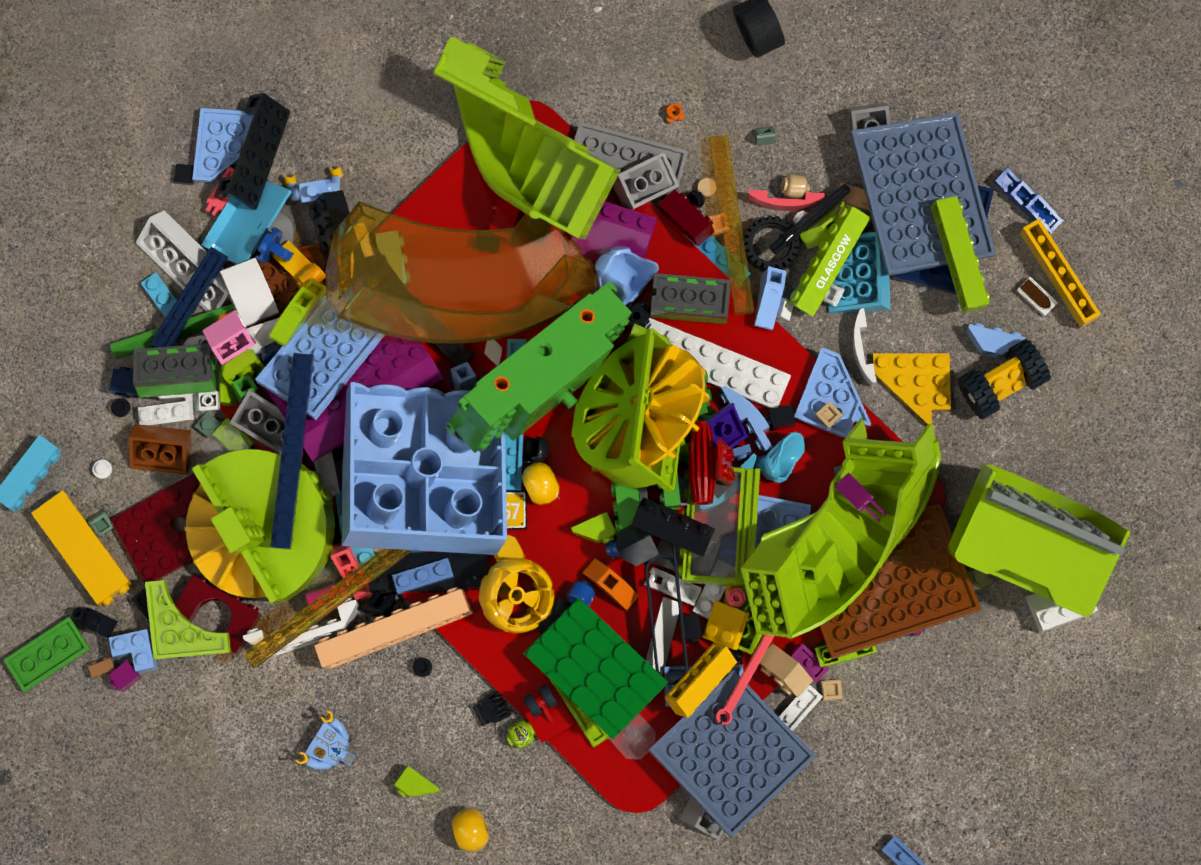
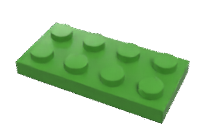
(47, 654)

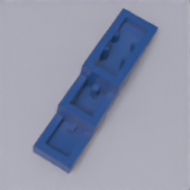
(1027, 200)

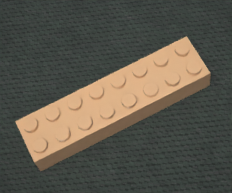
(393, 629)

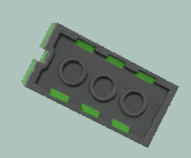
(690, 298)
(174, 370)

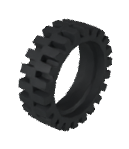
(762, 223)

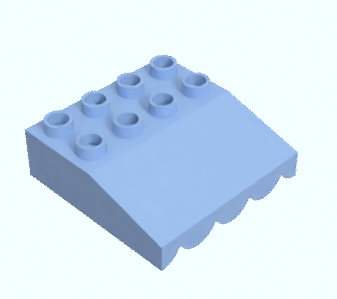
(414, 481)

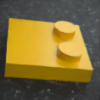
(726, 625)

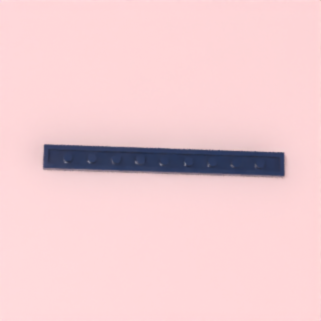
(292, 451)

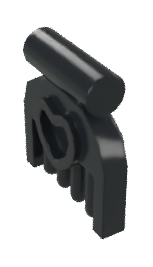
(489, 709)

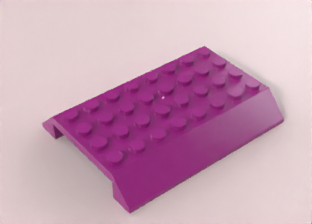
(390, 363)

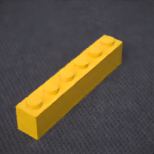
(1060, 273)

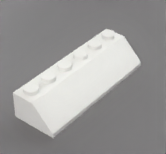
(179, 256)

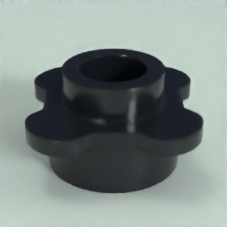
(737, 655)

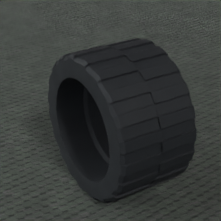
(759, 26)

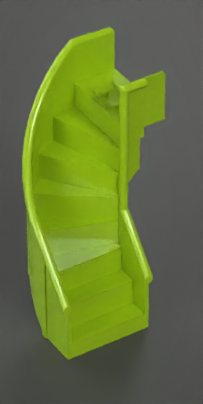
(518, 155)
(828, 558)

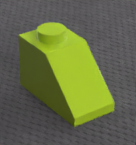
(596, 529)
(414, 784)

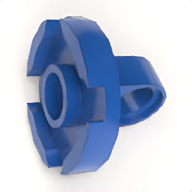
(271, 245)

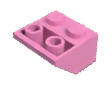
(228, 337)

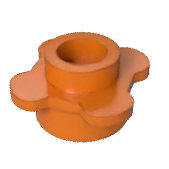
(669, 109)

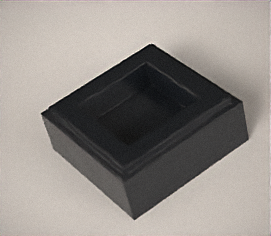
(184, 174)

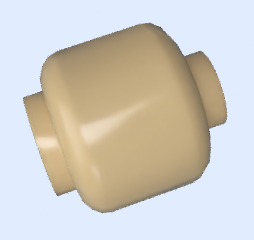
(794, 186)

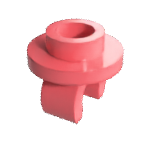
(735, 597)

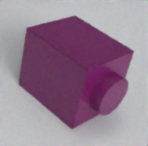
(124, 676)

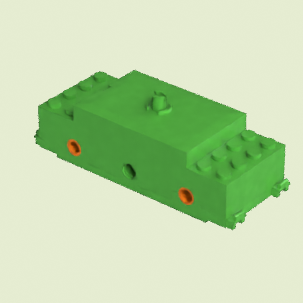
(542, 372)

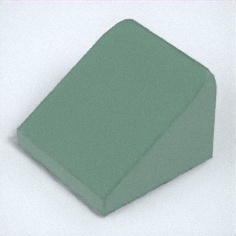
(100, 522)

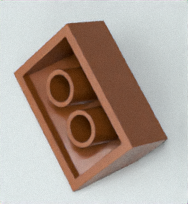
(159, 449)

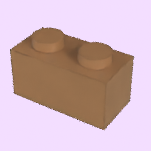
(102, 668)

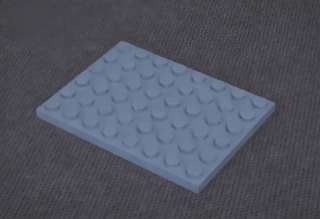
(903, 174)

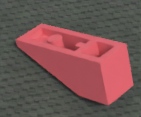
(347, 563)

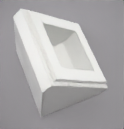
(784, 310)

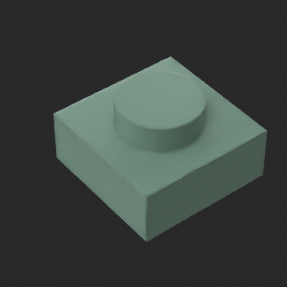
(207, 424)

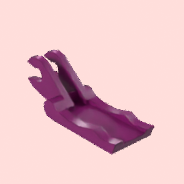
(857, 494)

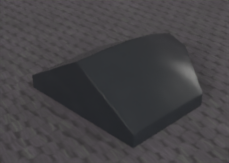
(635, 546)

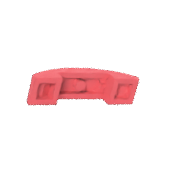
(760, 198)

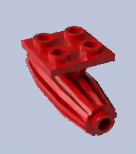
(708, 464)

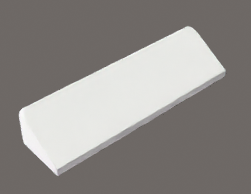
(664, 632)

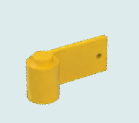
(299, 266)

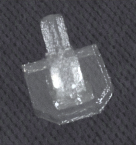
(635, 739)

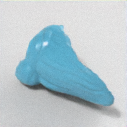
(782, 458)

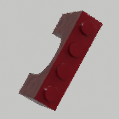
(199, 593)

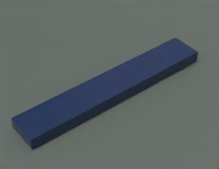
(189, 298)

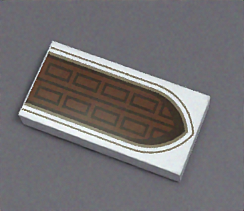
(1037, 296)

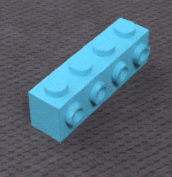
(27, 473)

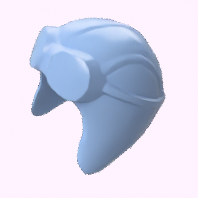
(625, 271)

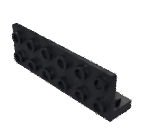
(257, 151)
(466, 568)

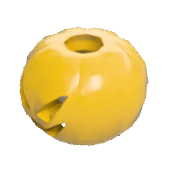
(540, 483)
(470, 830)

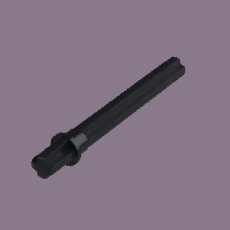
(790, 235)

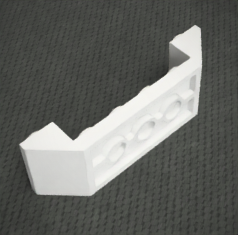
(347, 612)

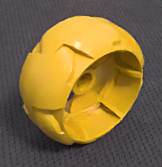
(499, 613)

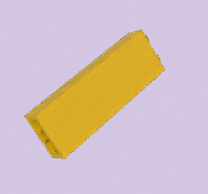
(82, 549)

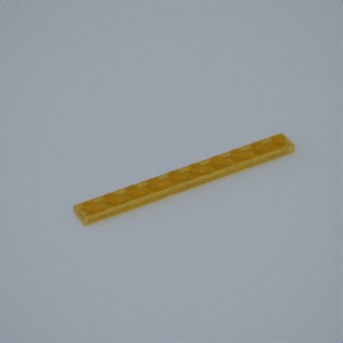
(731, 225)
(323, 606)

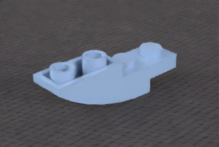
(748, 413)

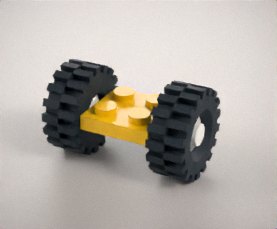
(1023, 369)

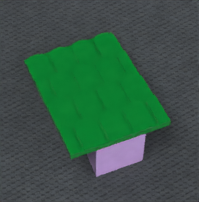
(595, 668)

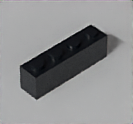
(673, 527)

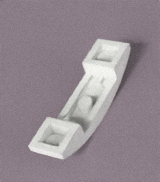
(866, 370)

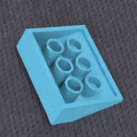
(863, 279)

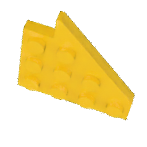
(917, 380)

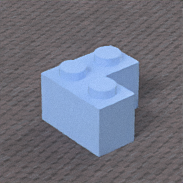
(137, 645)

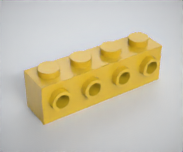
(700, 680)

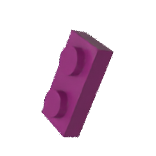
(808, 661)

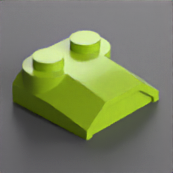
(241, 365)

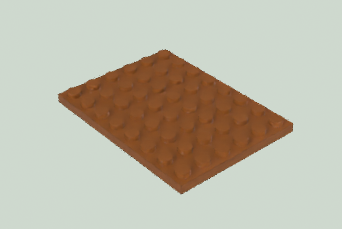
(909, 593)

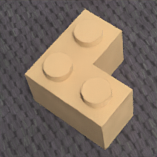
(786, 670)

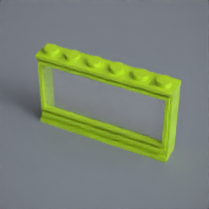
(735, 527)

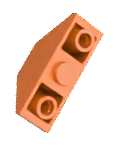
(611, 584)

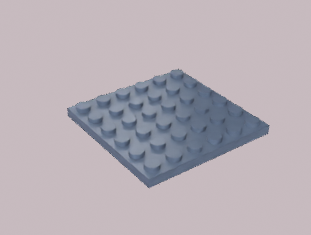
(736, 765)

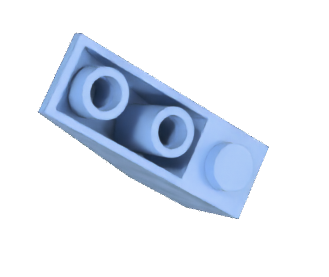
(769, 297)

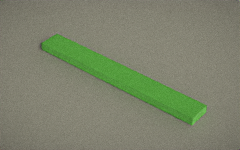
(194, 325)

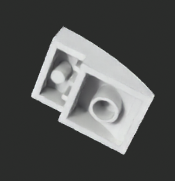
(249, 292)

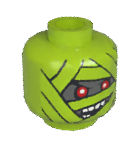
(520, 734)

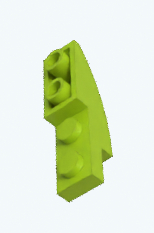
(297, 312)

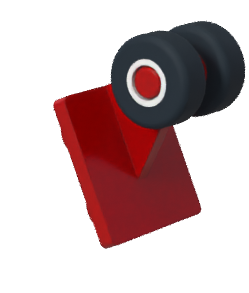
(547, 714)

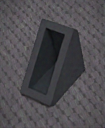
(380, 604)

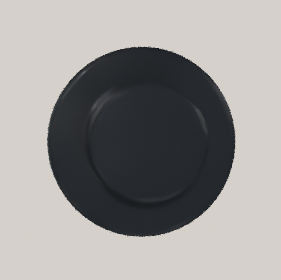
(696, 197)
(120, 407)
(422, 667)

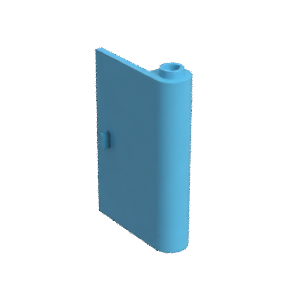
(241, 229)

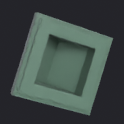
(765, 135)

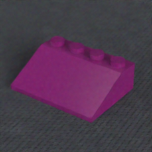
(617, 227)

